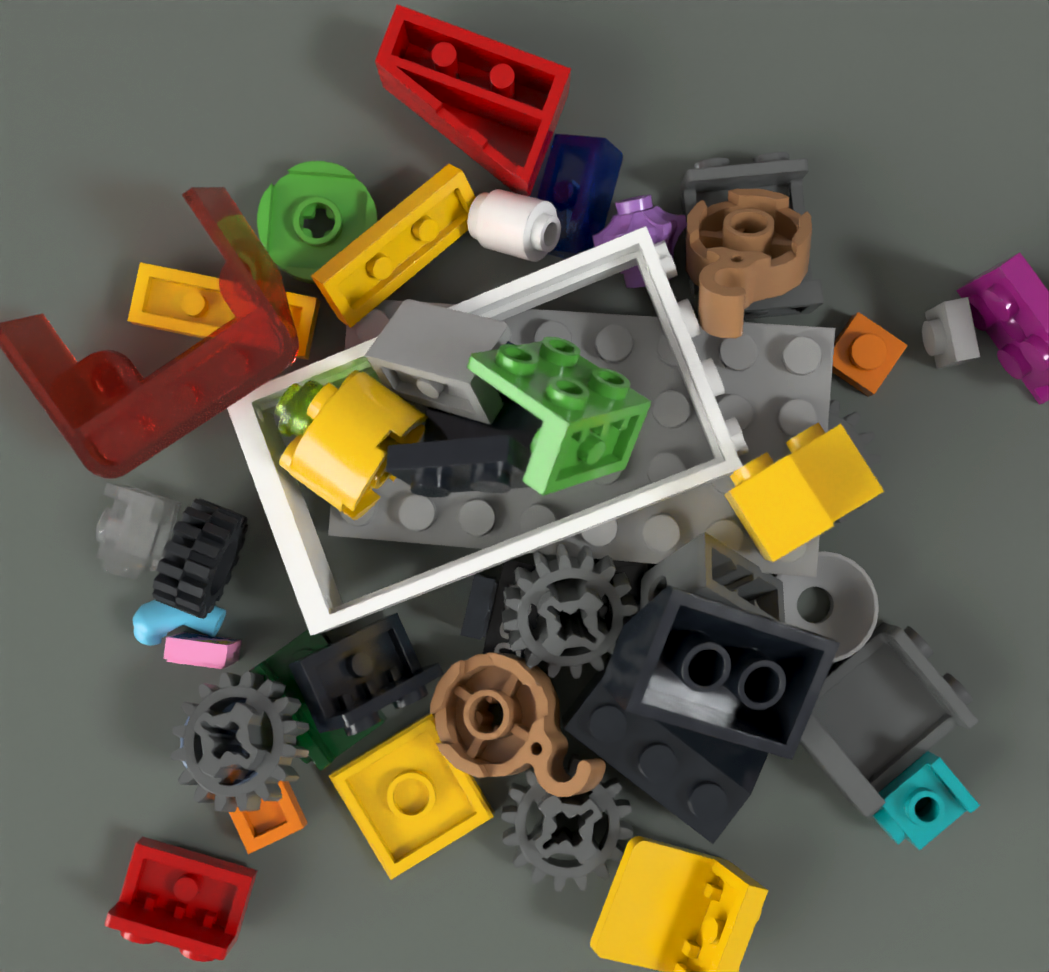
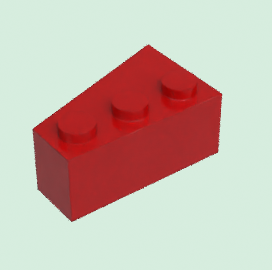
(476, 93)

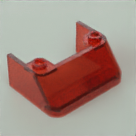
(124, 420)

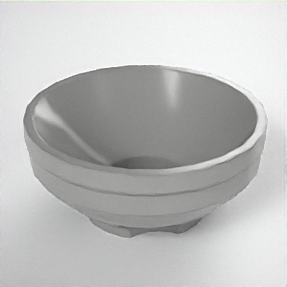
(852, 602)

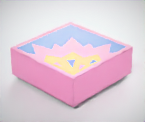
(201, 650)

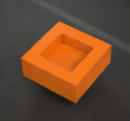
(865, 354)
(271, 822)

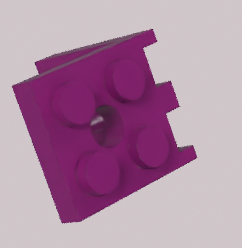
(1015, 314)

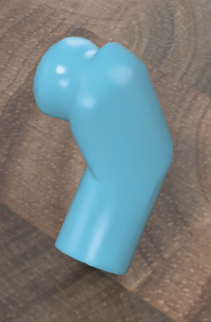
(156, 619)

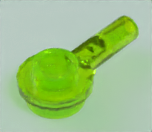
(293, 408)

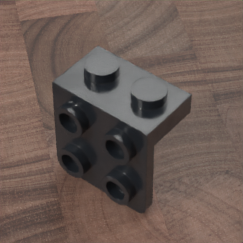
(467, 453)

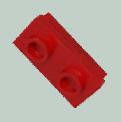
(182, 900)

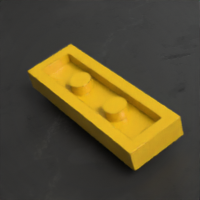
(396, 246)
(194, 305)

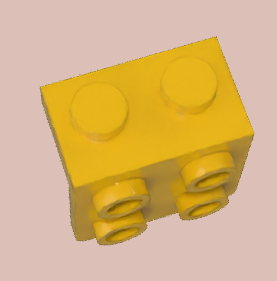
(677, 910)

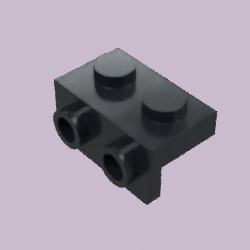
(361, 675)

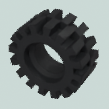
(200, 558)

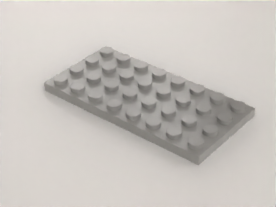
(772, 385)

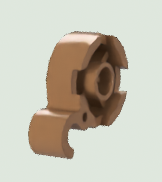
(744, 255)
(529, 727)

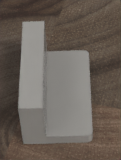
(427, 355)

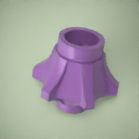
(635, 214)

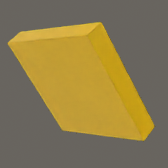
(410, 797)

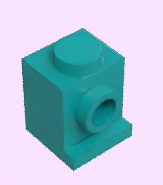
(924, 778)

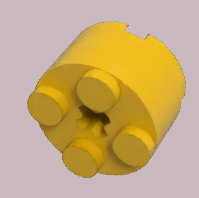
(349, 441)

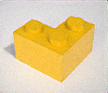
(801, 493)

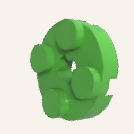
(296, 198)

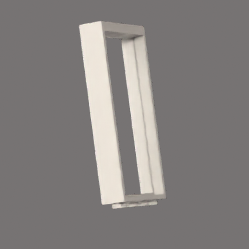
(288, 510)

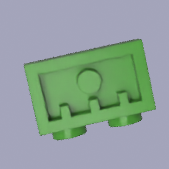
(585, 410)

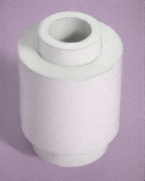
(514, 224)

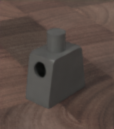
(716, 573)

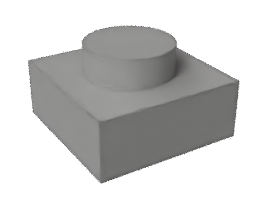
(950, 333)

